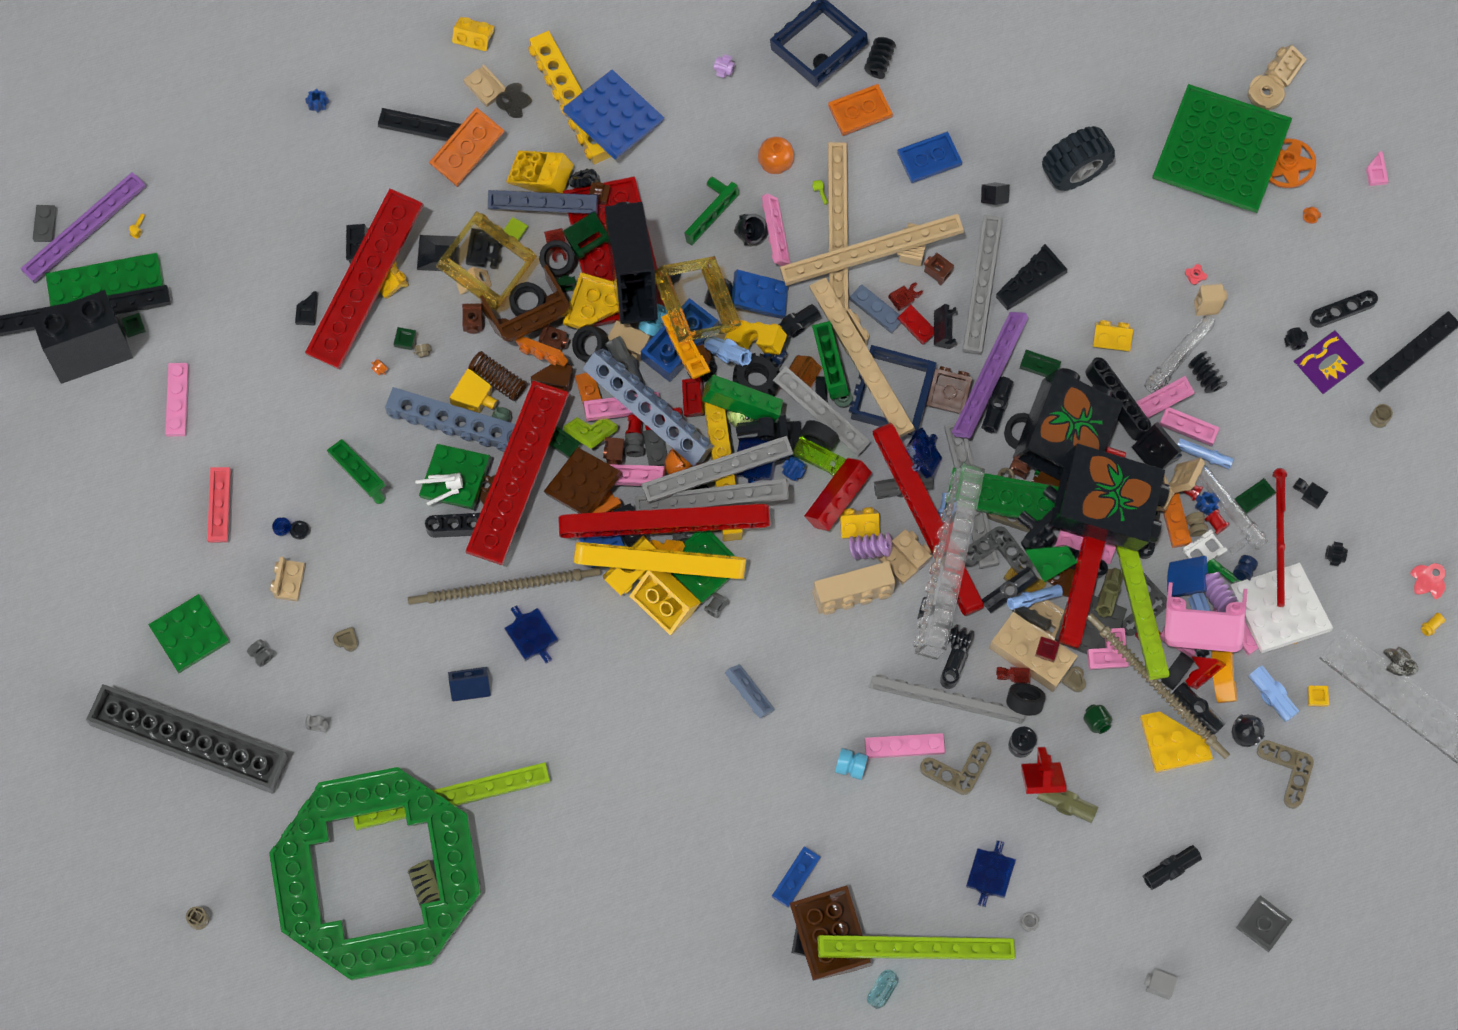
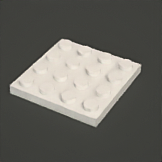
(1281, 626)

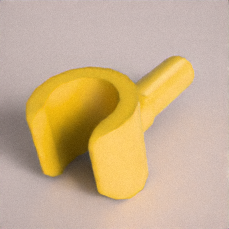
(134, 229)

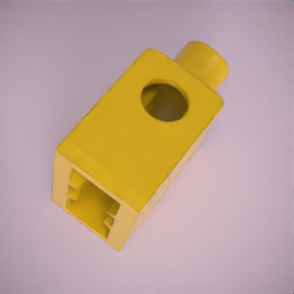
(473, 393)

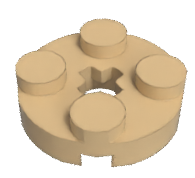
(1262, 100)

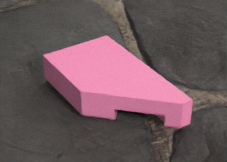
(1377, 171)

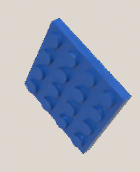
(613, 114)

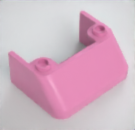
(1204, 628)

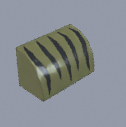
(424, 882)

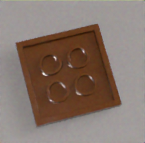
(582, 482)

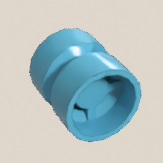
(653, 326)
(851, 763)

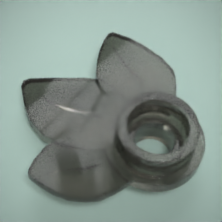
(516, 100)
(1400, 662)

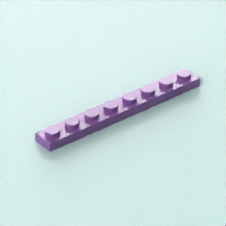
(83, 227)
(989, 375)

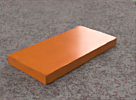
(466, 147)

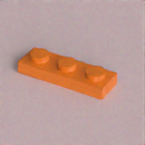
(541, 351)
(1176, 523)

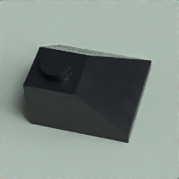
(432, 249)

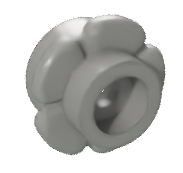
(1034, 921)

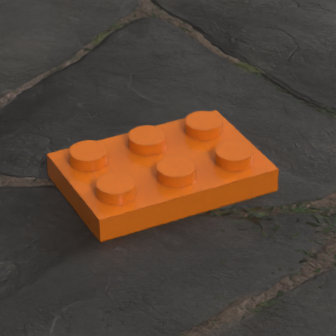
(860, 109)

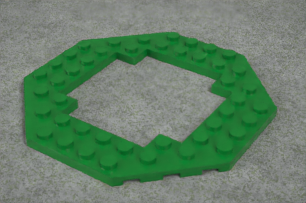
(386, 950)

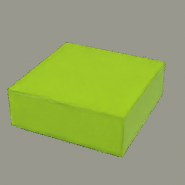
(516, 228)

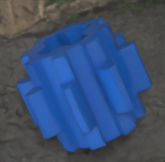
(317, 100)
(794, 468)
(1207, 498)

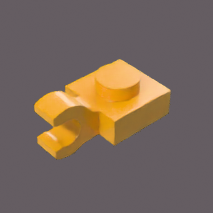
(669, 545)

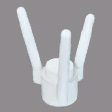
(452, 481)

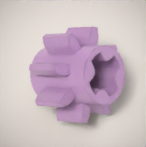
(724, 66)

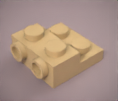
(907, 556)

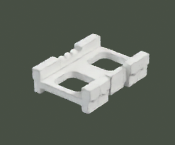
(1200, 545)

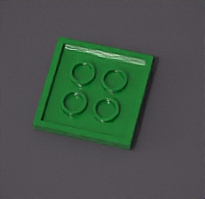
(452, 460)
(703, 586)
(188, 633)

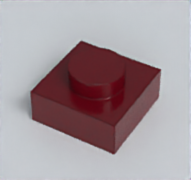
(1047, 649)

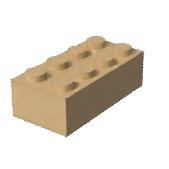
(853, 588)
(1018, 645)

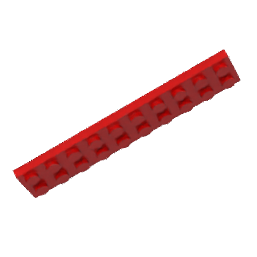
(364, 278)
(517, 473)

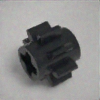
(1296, 338)
(1336, 553)

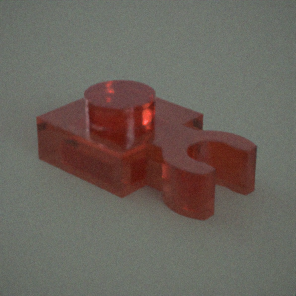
(556, 234)
(902, 297)
(1015, 674)

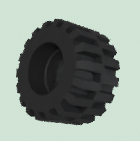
(760, 365)

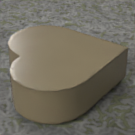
(347, 639)
(1074, 679)

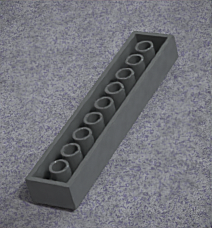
(187, 738)

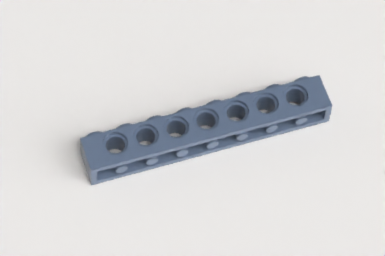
(399, 398)
(638, 406)

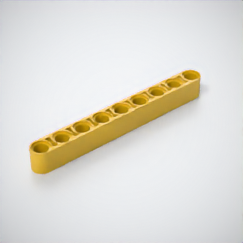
(659, 560)

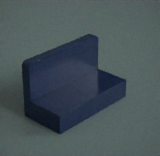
(469, 684)

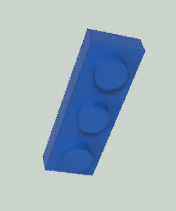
(796, 877)

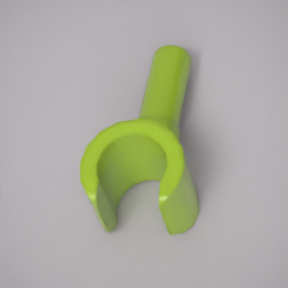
(817, 185)

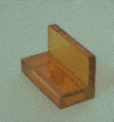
(805, 368)

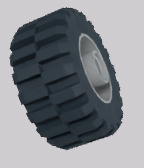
(1078, 158)

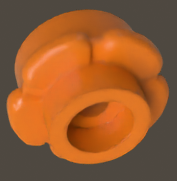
(1311, 215)
(379, 367)

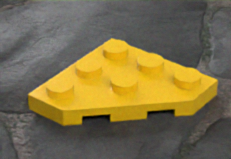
(591, 301)
(1172, 743)

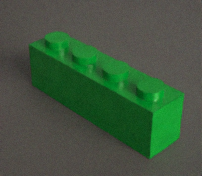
(830, 360)
(741, 399)

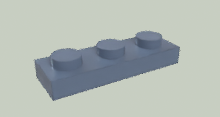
(875, 308)
(749, 691)

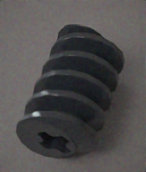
(879, 57)
(1205, 373)
(960, 637)

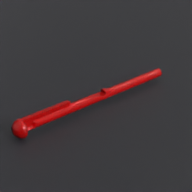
(1280, 475)

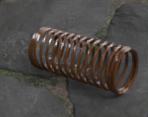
(523, 383)

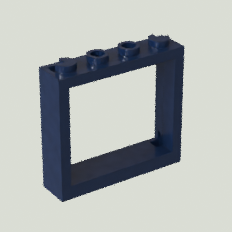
(833, 62)
(899, 359)

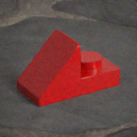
(1207, 668)

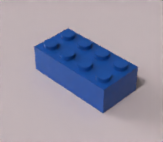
(660, 351)

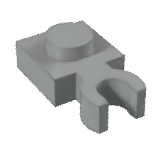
(316, 723)

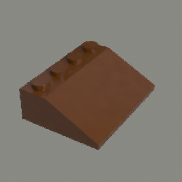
(827, 915)

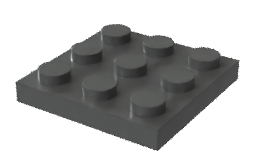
(1091, 637)

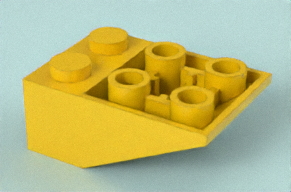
(540, 171)

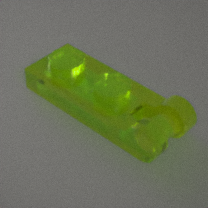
(817, 456)

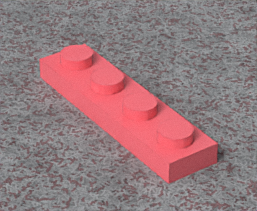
(219, 504)

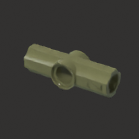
(1109, 592)
(1070, 804)

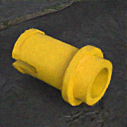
(1428, 628)

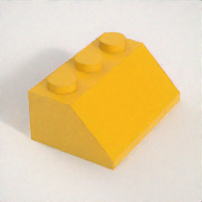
(665, 600)

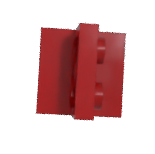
(1043, 775)

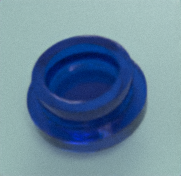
(281, 526)

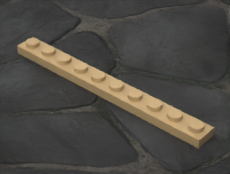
(838, 214)
(871, 249)
(861, 357)

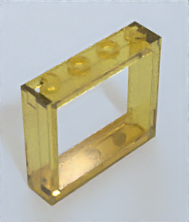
(469, 281)
(717, 289)

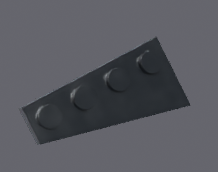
(1037, 274)

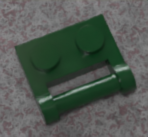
(583, 229)

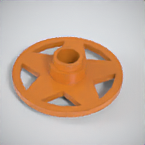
(1291, 163)

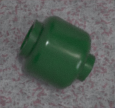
(1098, 719)

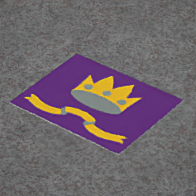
(1328, 362)

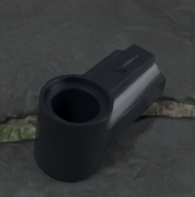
(761, 429)
(953, 667)

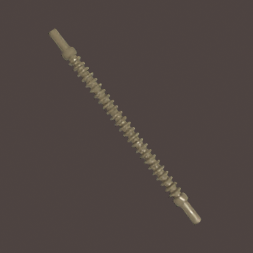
(431, 597)
(1210, 739)

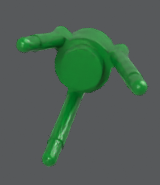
(1214, 566)

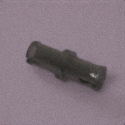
(1033, 617)

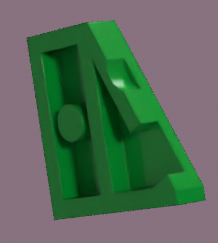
(1051, 560)

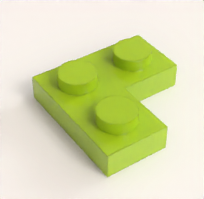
(590, 434)

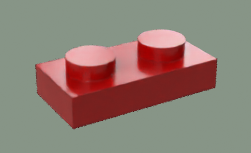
(916, 324)
(692, 397)

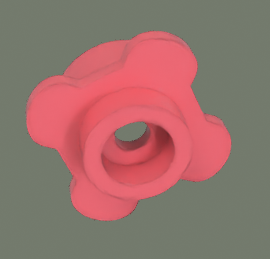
(1195, 279)

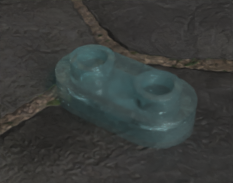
(882, 989)

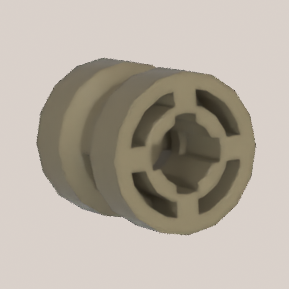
(1381, 411)
(1196, 523)
(200, 918)

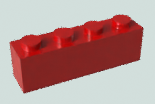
(838, 494)

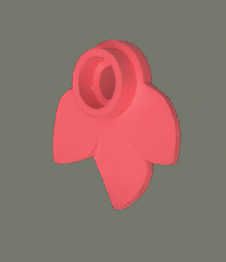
(1427, 582)

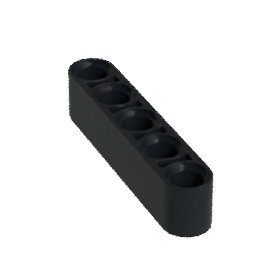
(1131, 415)
(445, 520)

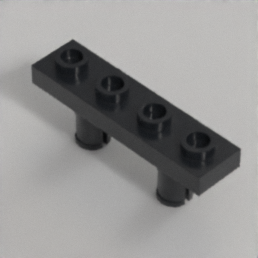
(1036, 527)

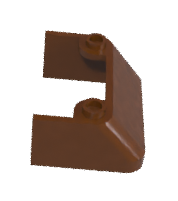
(554, 308)

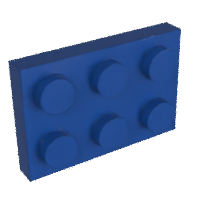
(929, 157)
(759, 294)

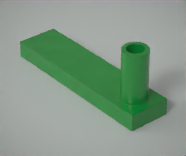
(714, 210)
(358, 470)

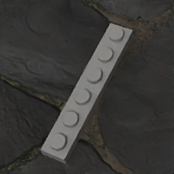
(821, 410)

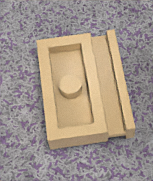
(484, 85)

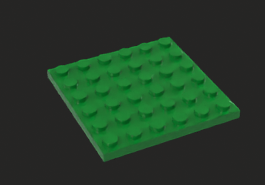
(1222, 148)

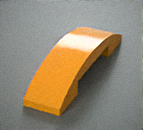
(687, 352)
(1224, 679)

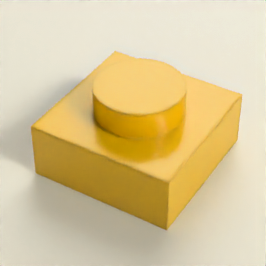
(1318, 696)

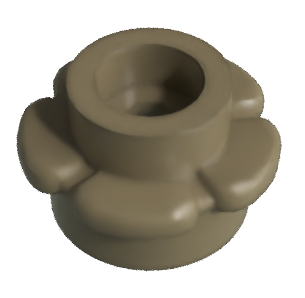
(422, 350)

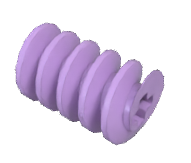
(870, 548)
(1218, 592)

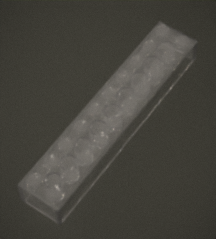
(949, 561)

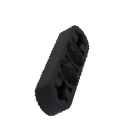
(1342, 306)

